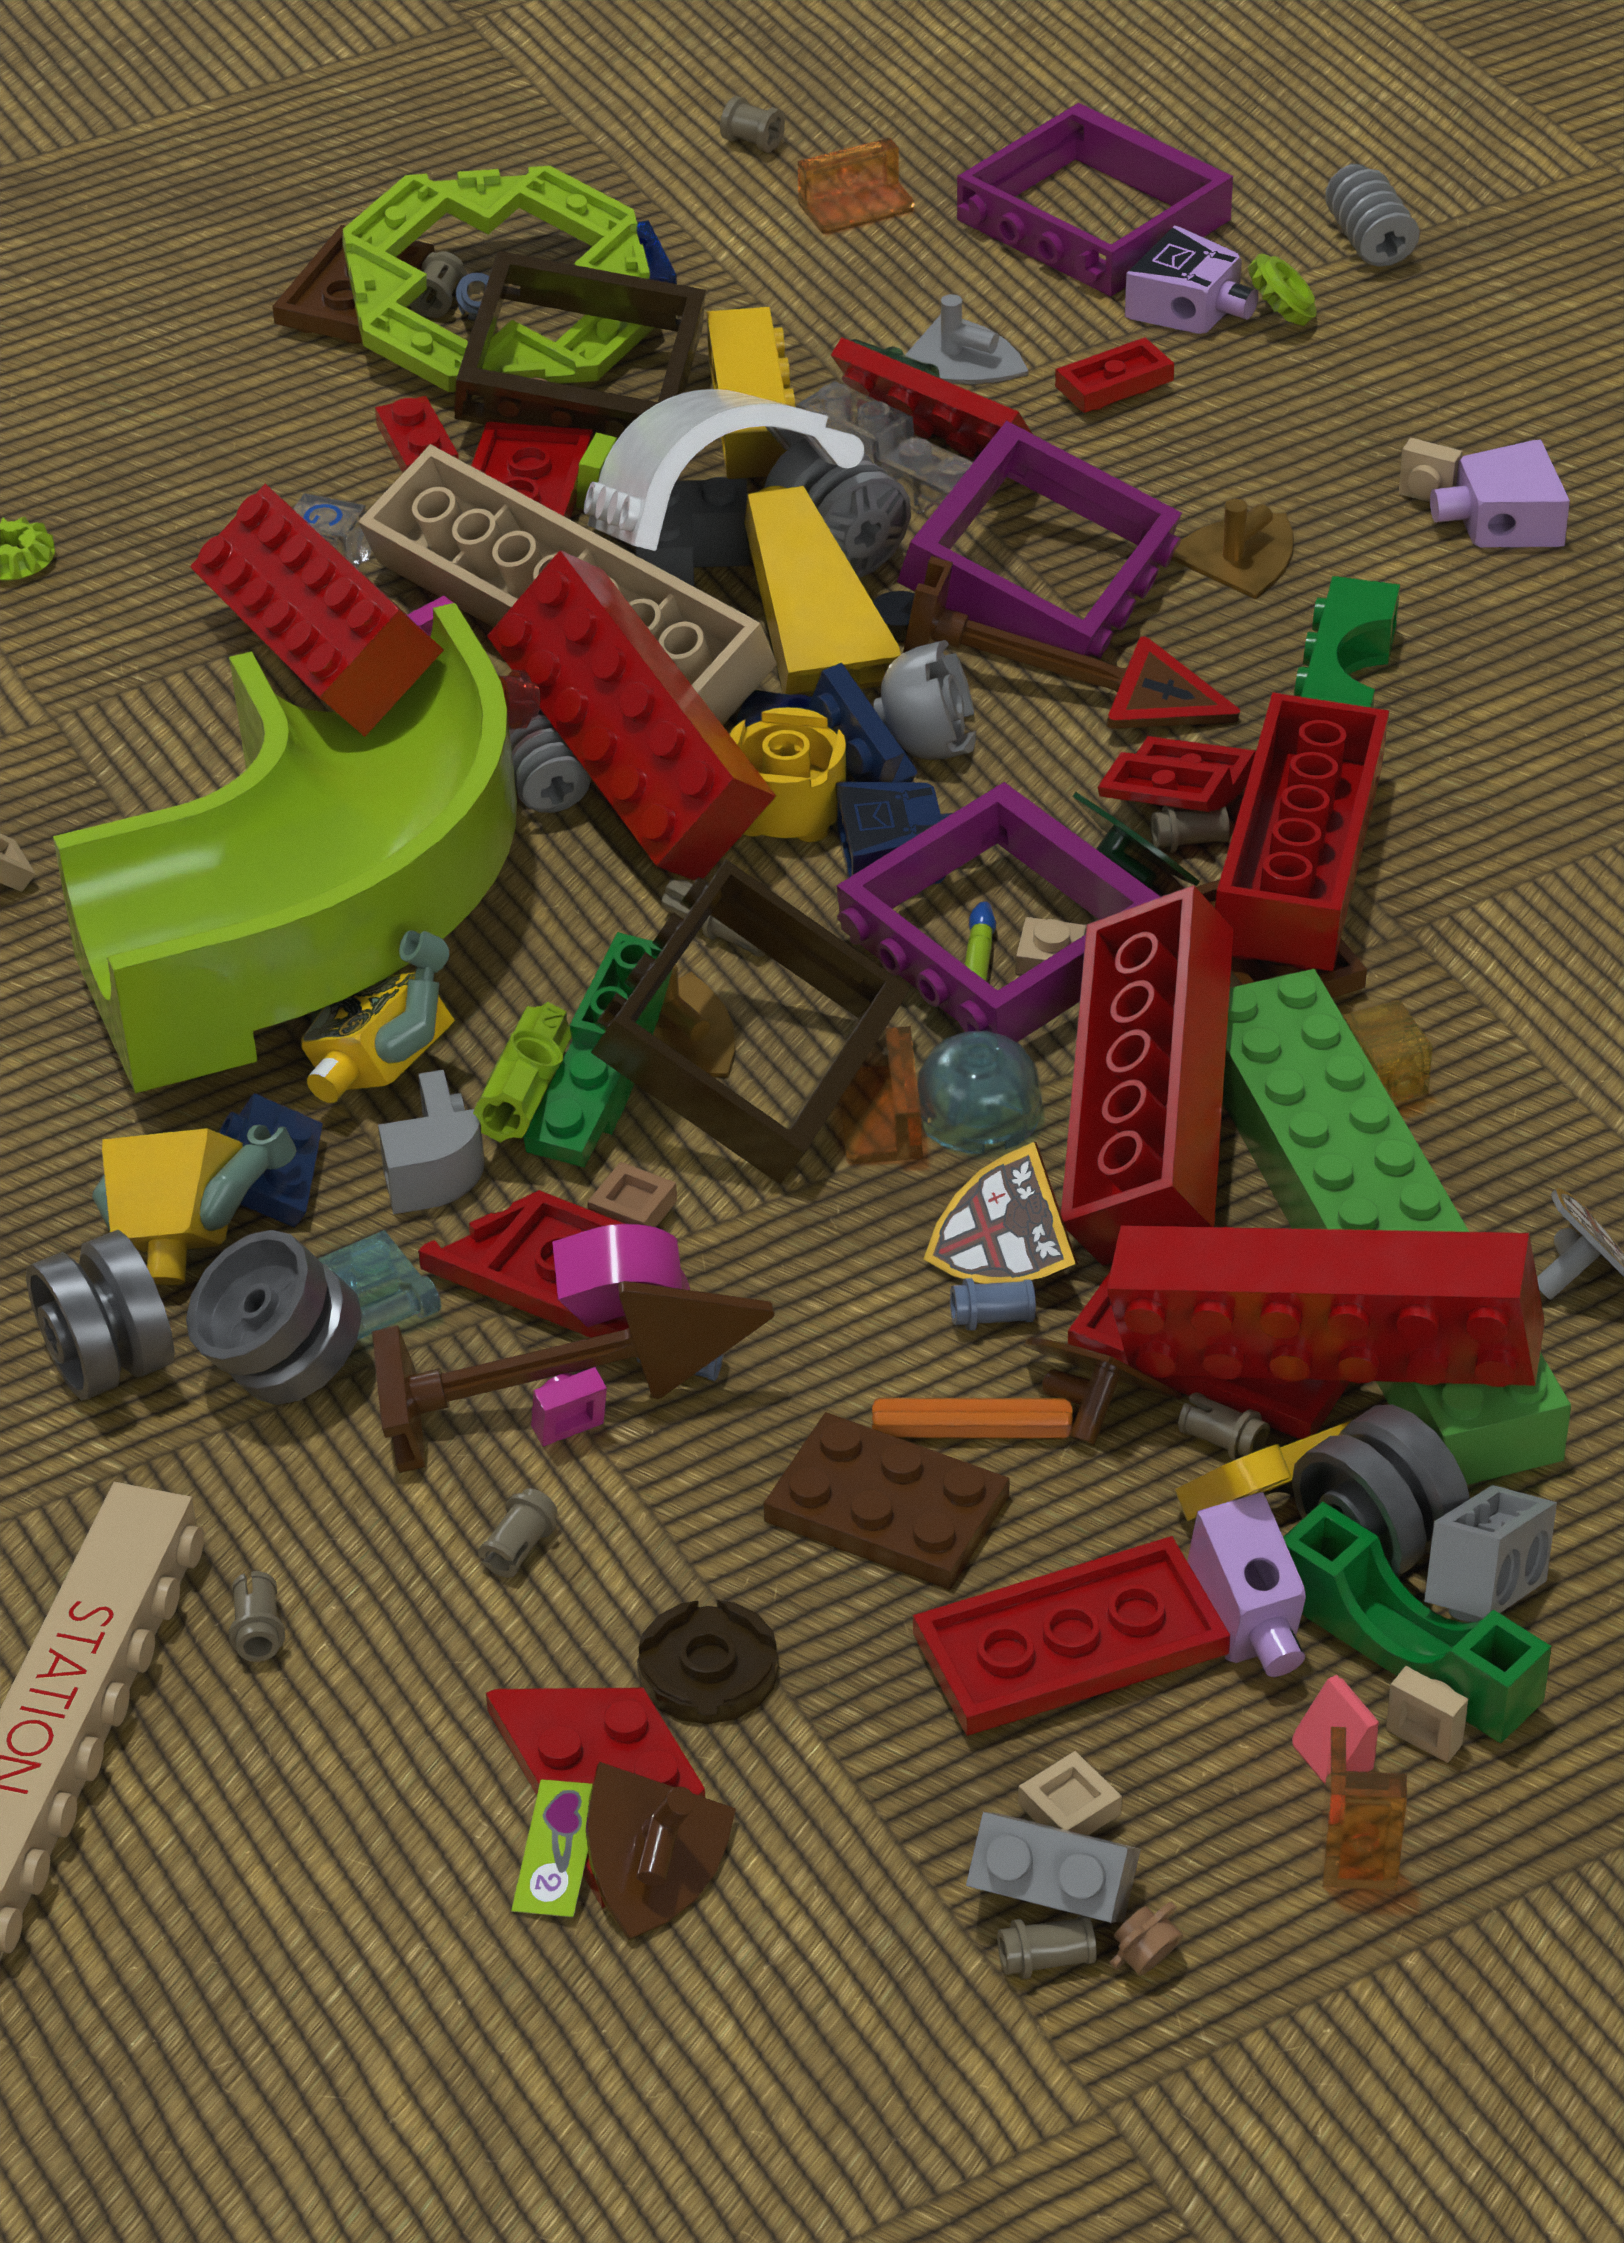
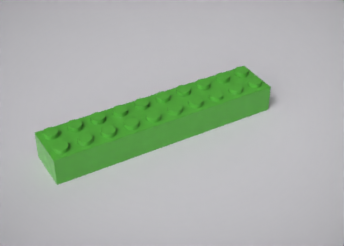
(1350, 1163)

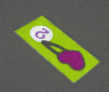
(554, 1850)

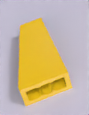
(812, 595)

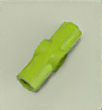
(523, 1072)

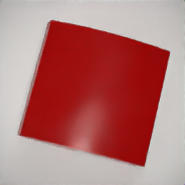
(1179, 774)

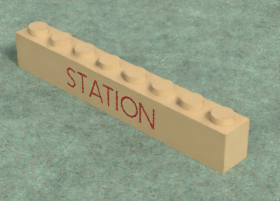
(81, 1677)

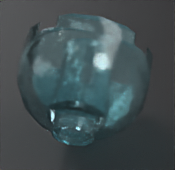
(979, 1092)

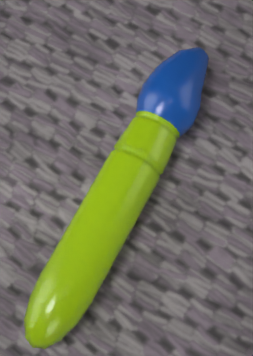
(982, 926)

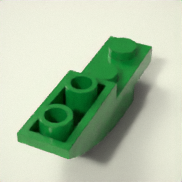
(586, 1092)

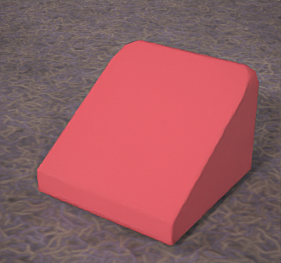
(1337, 1707)

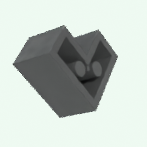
(702, 528)

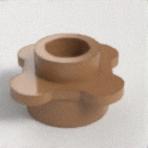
(1146, 1939)

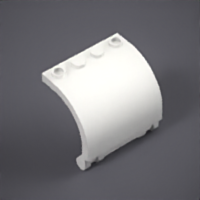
(660, 443)

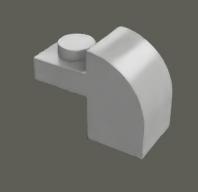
(432, 1156)

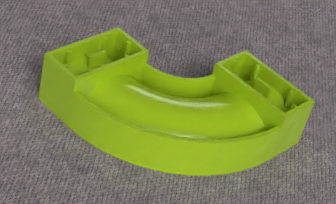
(296, 869)

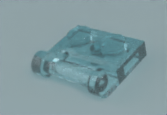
(384, 1282)

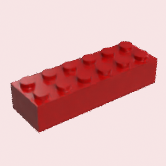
(315, 609)
(631, 717)
(1301, 830)
(1148, 1071)
(1328, 1304)

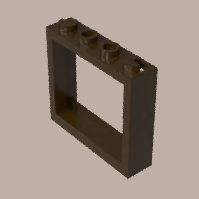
(581, 291)
(797, 945)

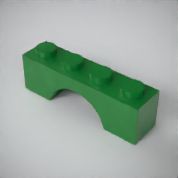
(1352, 633)
(1368, 1608)

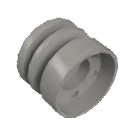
(859, 504)

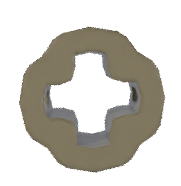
(752, 124)
(444, 288)

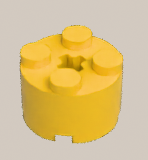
(801, 765)

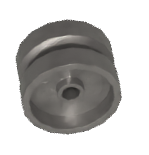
(100, 1314)
(274, 1317)
(1387, 1477)

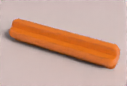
(973, 1418)

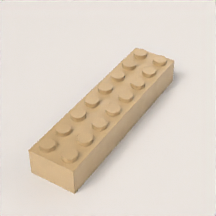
(488, 543)

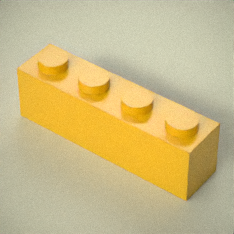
(749, 359)

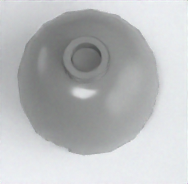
(927, 703)

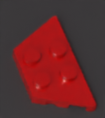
(513, 1257)
(571, 1730)

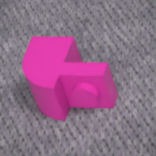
(600, 1258)

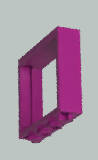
(987, 192)
(1079, 488)
(942, 980)

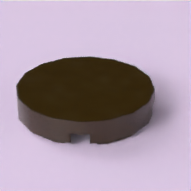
(708, 1661)

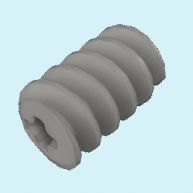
(1371, 215)
(545, 767)

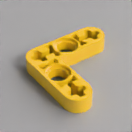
(1247, 1475)

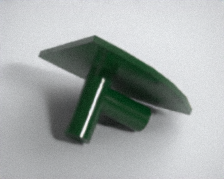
(1121, 837)

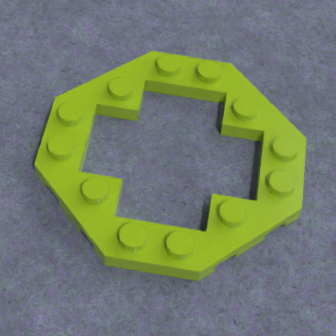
(483, 199)

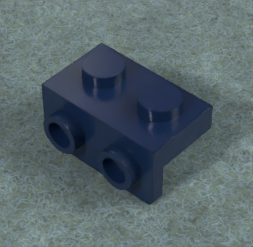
(870, 746)
(285, 1190)

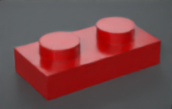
(1114, 375)
(410, 428)

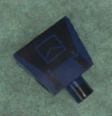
(882, 817)

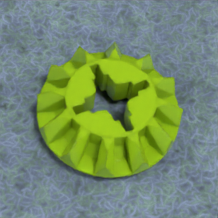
(1283, 288)
(34, 550)

